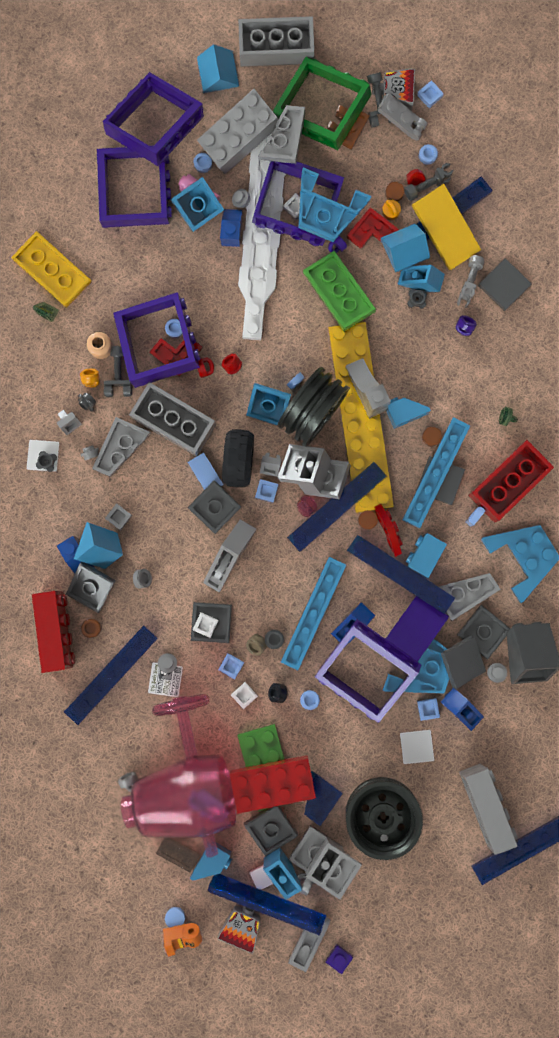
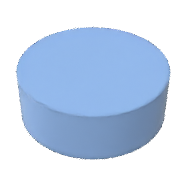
(428, 154)
(202, 162)
(173, 328)
(296, 380)
(309, 700)
(174, 917)

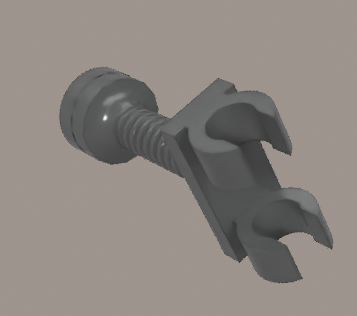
(375, 80)
(412, 191)
(117, 353)

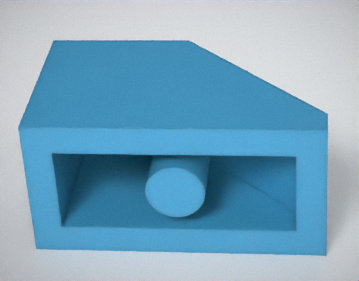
(422, 278)
(405, 411)
(212, 865)
(282, 873)

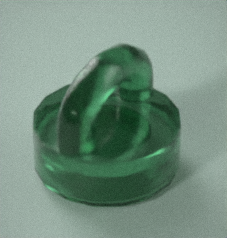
(506, 416)

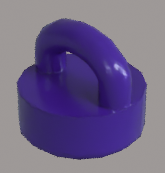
(339, 243)
(467, 324)

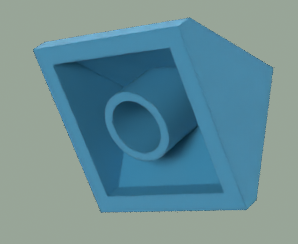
(217, 69)
(406, 247)
(267, 404)
(98, 546)

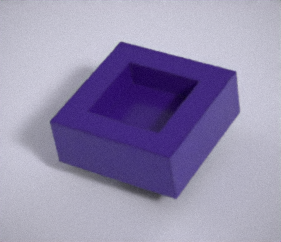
(339, 959)

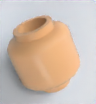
(99, 339)

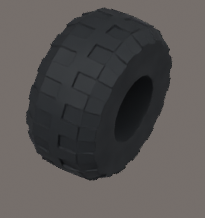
(238, 458)

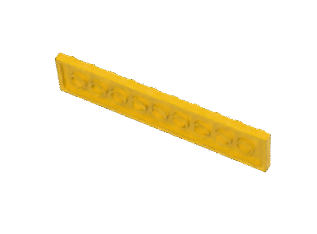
(361, 434)

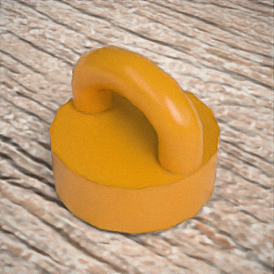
(391, 209)
(90, 378)

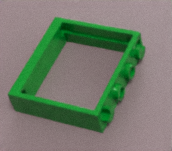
(312, 130)

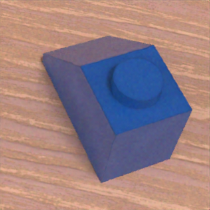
(231, 228)
(68, 550)
(361, 613)
(462, 709)

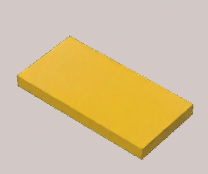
(446, 227)
(51, 269)

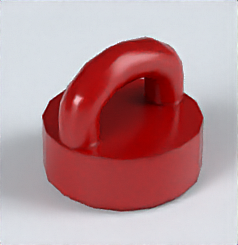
(415, 177)
(231, 364)
(202, 371)

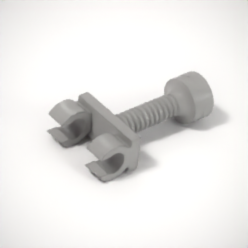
(475, 263)

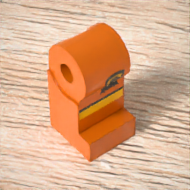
(180, 937)

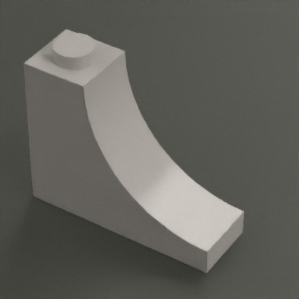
(371, 393)
(229, 555)

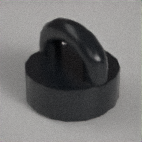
(277, 693)

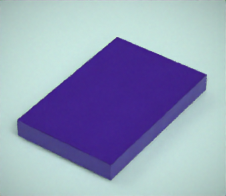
(417, 628)

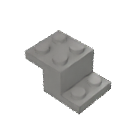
(314, 471)
(325, 862)

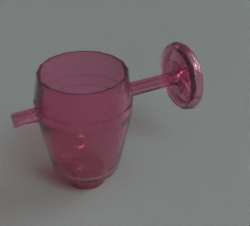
(186, 795)

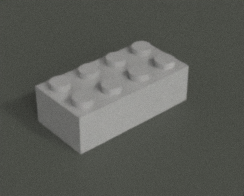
(275, 41)
(239, 131)
(172, 419)
(488, 808)

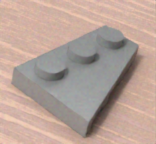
(286, 137)
(119, 446)
(469, 593)

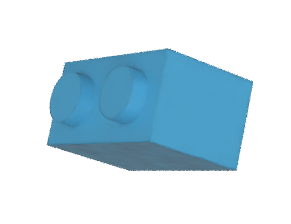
(426, 555)

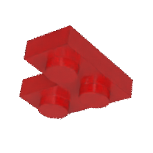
(369, 225)
(167, 354)
(390, 529)

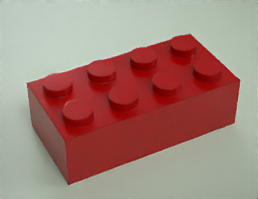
(511, 481)
(52, 631)
(272, 784)

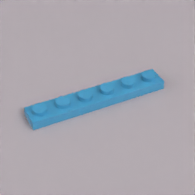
(436, 473)
(313, 613)

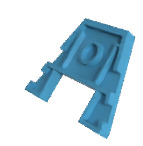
(325, 216)
(531, 550)
(432, 674)

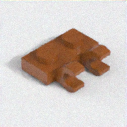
(355, 131)

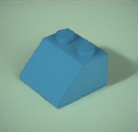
(197, 204)

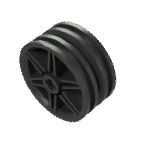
(313, 406)
(398, 841)

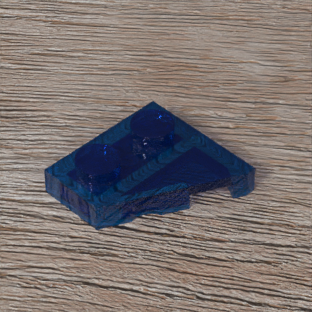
(326, 799)

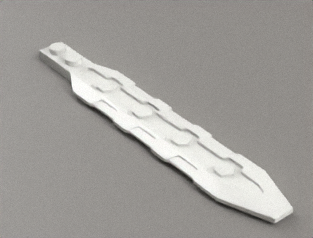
(260, 245)

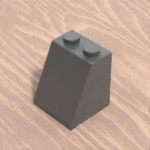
(532, 653)

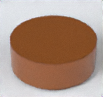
(394, 191)
(432, 436)
(367, 520)
(91, 628)

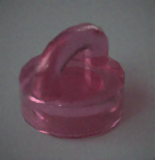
(306, 506)

